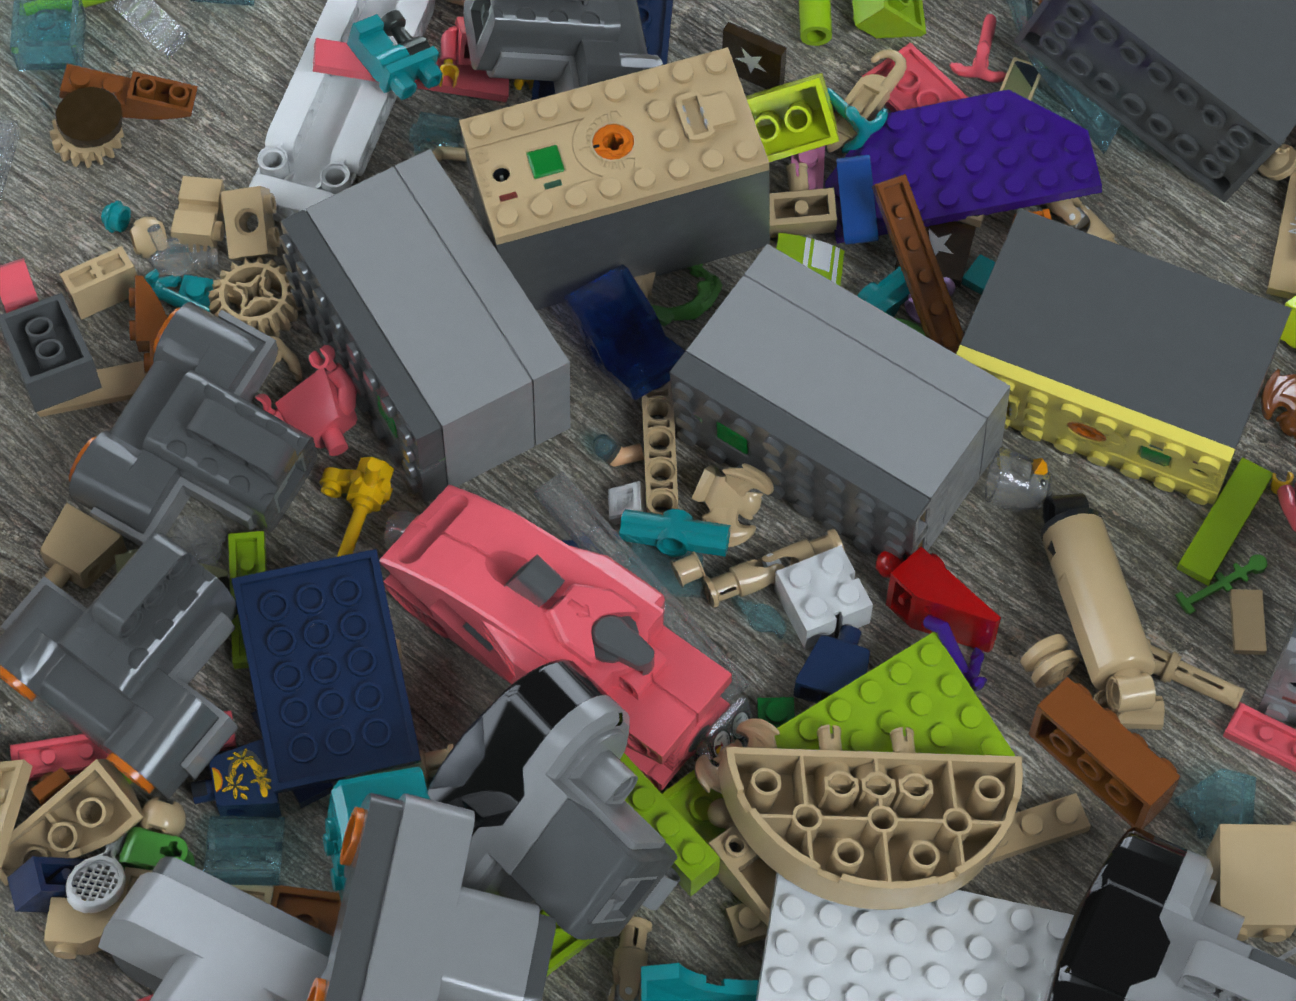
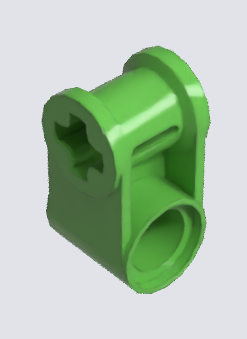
(145, 848)

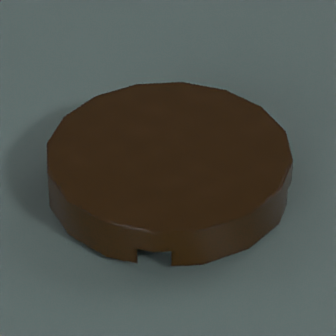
(89, 117)

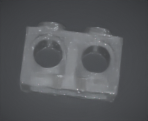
(153, 24)

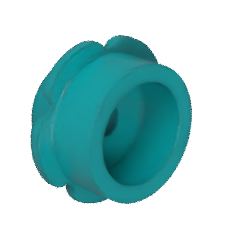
(116, 217)

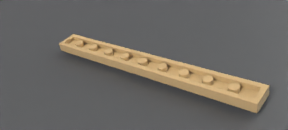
(1027, 832)

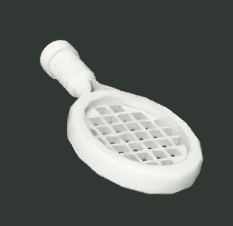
(97, 864)

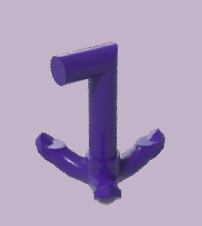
(949, 642)

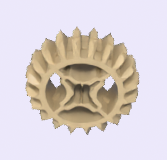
(249, 289)

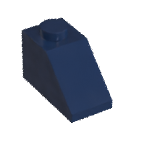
(40, 880)

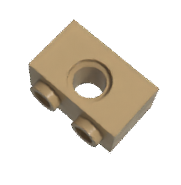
(237, 208)

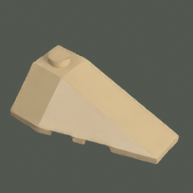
(77, 820)

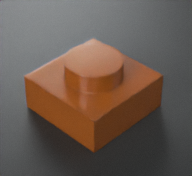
(49, 785)

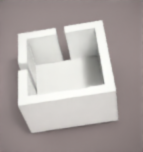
(818, 591)

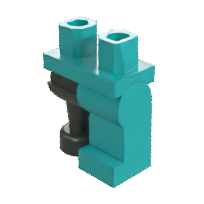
(391, 64)

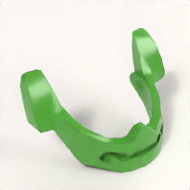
(707, 294)

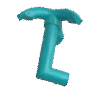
(857, 121)
(161, 286)

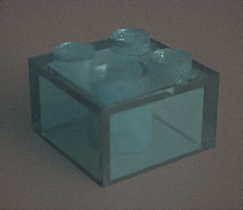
(47, 34)

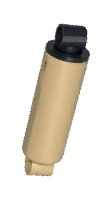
(1098, 602)

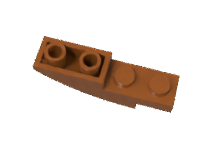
(139, 96)
(148, 318)

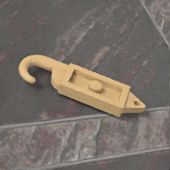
(869, 95)

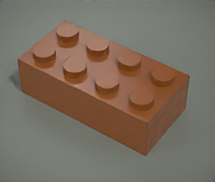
(1104, 754)

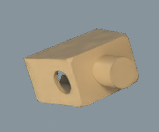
(79, 548)

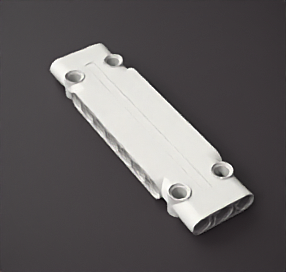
(329, 120)

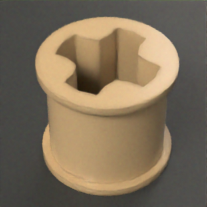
(688, 569)

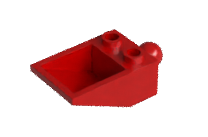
(926, 588)

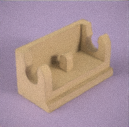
(100, 282)

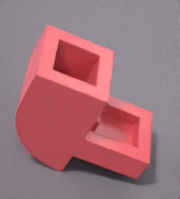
(16, 285)

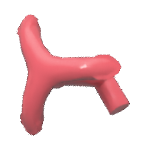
(980, 63)

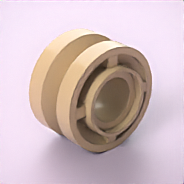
(1049, 660)

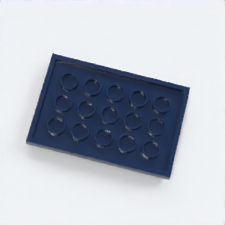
(325, 671)

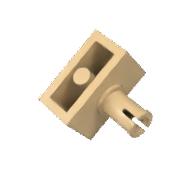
(802, 209)

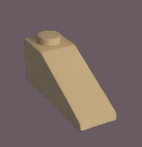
(74, 932)

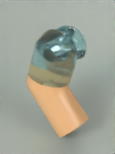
(614, 453)

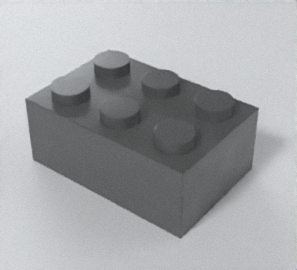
(49, 352)

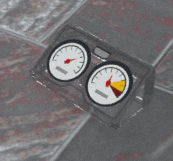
(723, 731)

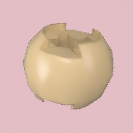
(140, 237)
(163, 817)

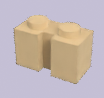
(199, 213)

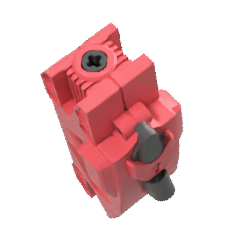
(531, 599)

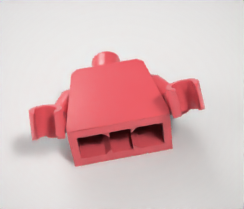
(320, 404)

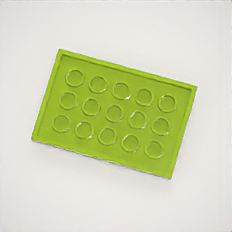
(910, 690)

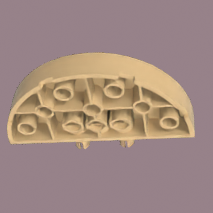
(870, 822)

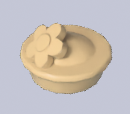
(1280, 163)

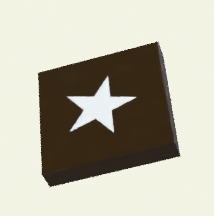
(755, 56)
(951, 247)

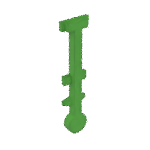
(1256, 564)

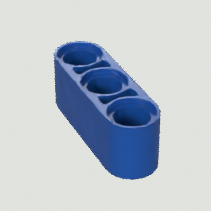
(857, 199)

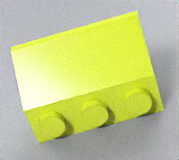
(794, 117)

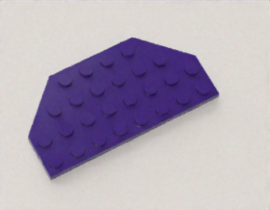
(978, 158)

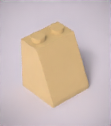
(1256, 877)

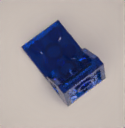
(623, 332)

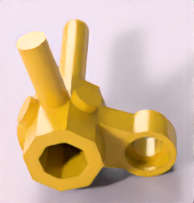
(367, 491)

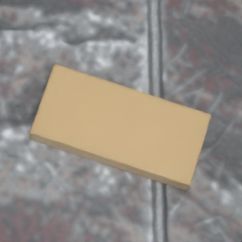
(1248, 622)

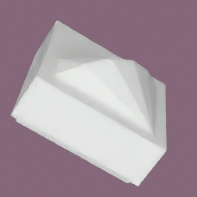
(629, 497)

